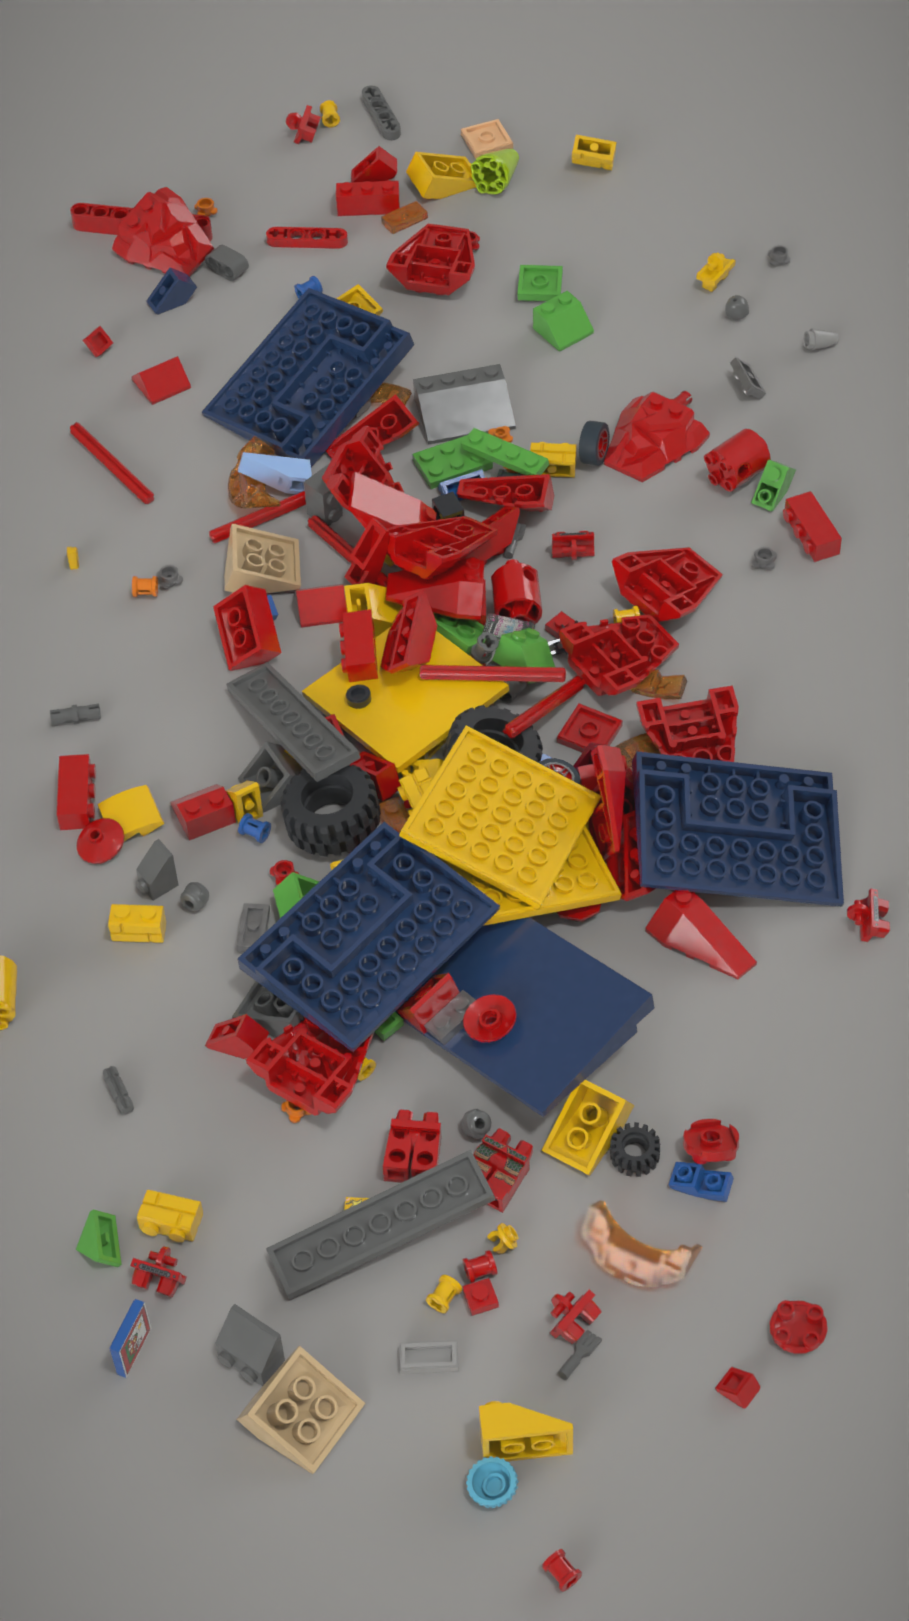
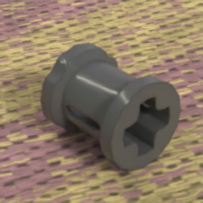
(480, 648)

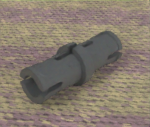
(75, 714)

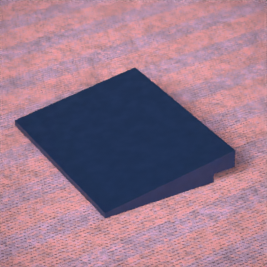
(310, 376)
(737, 829)
(367, 936)
(566, 1007)

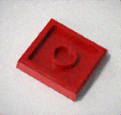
(588, 726)

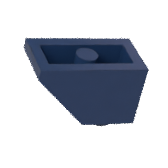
(171, 292)

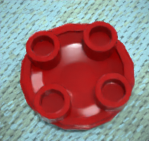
(798, 1326)

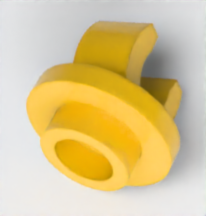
(507, 1236)

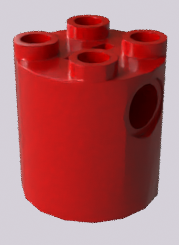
(737, 459)
(517, 592)

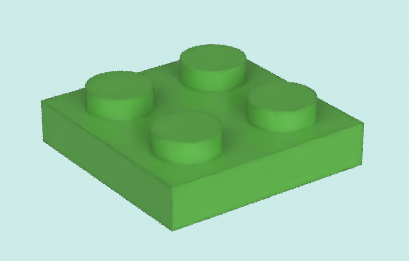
(539, 282)

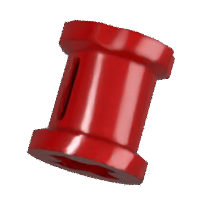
(479, 1266)
(562, 1570)

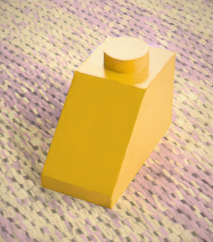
(246, 799)

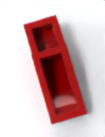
(369, 554)

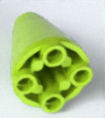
(494, 170)

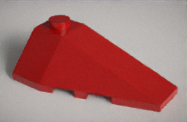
(388, 422)
(525, 492)
(693, 928)

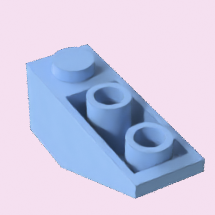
(278, 472)

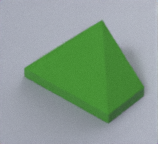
(100, 1239)

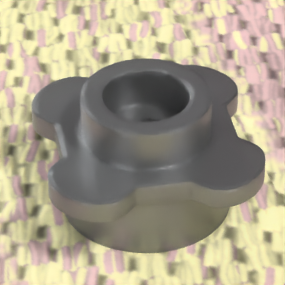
(779, 255)
(764, 558)
(169, 576)

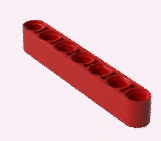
(106, 219)

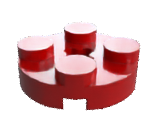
(721, 1148)

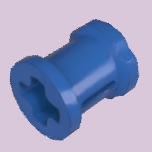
(313, 283)
(254, 828)

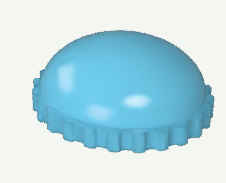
(492, 1482)

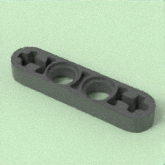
(382, 112)

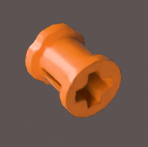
(145, 586)

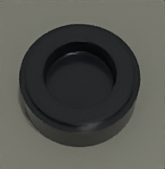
(358, 696)

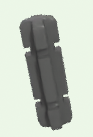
(118, 1090)

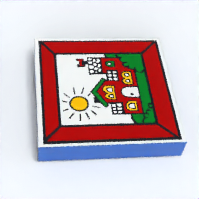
(130, 1338)

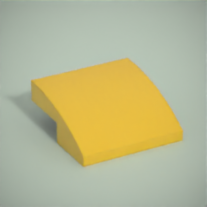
(133, 811)

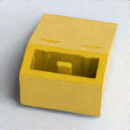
(372, 597)

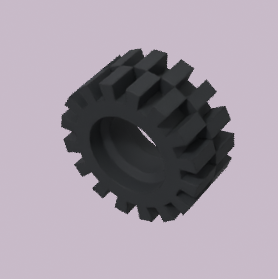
(635, 1163)

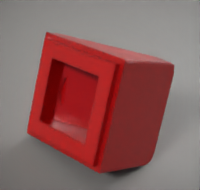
(738, 1386)

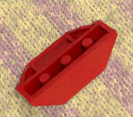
(505, 521)
(410, 636)
(625, 864)

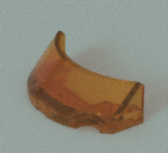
(246, 491)
(630, 1258)

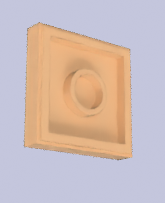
(486, 138)

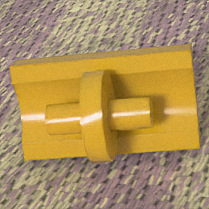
(715, 271)

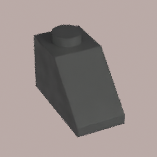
(157, 871)

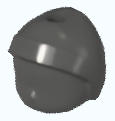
(737, 307)
(194, 896)
(476, 1123)

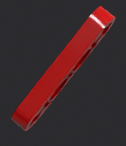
(337, 237)

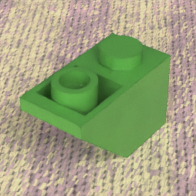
(773, 485)

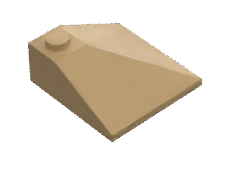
(261, 560)
(301, 1410)

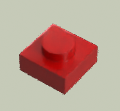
(98, 341)
(553, 625)
(480, 1296)

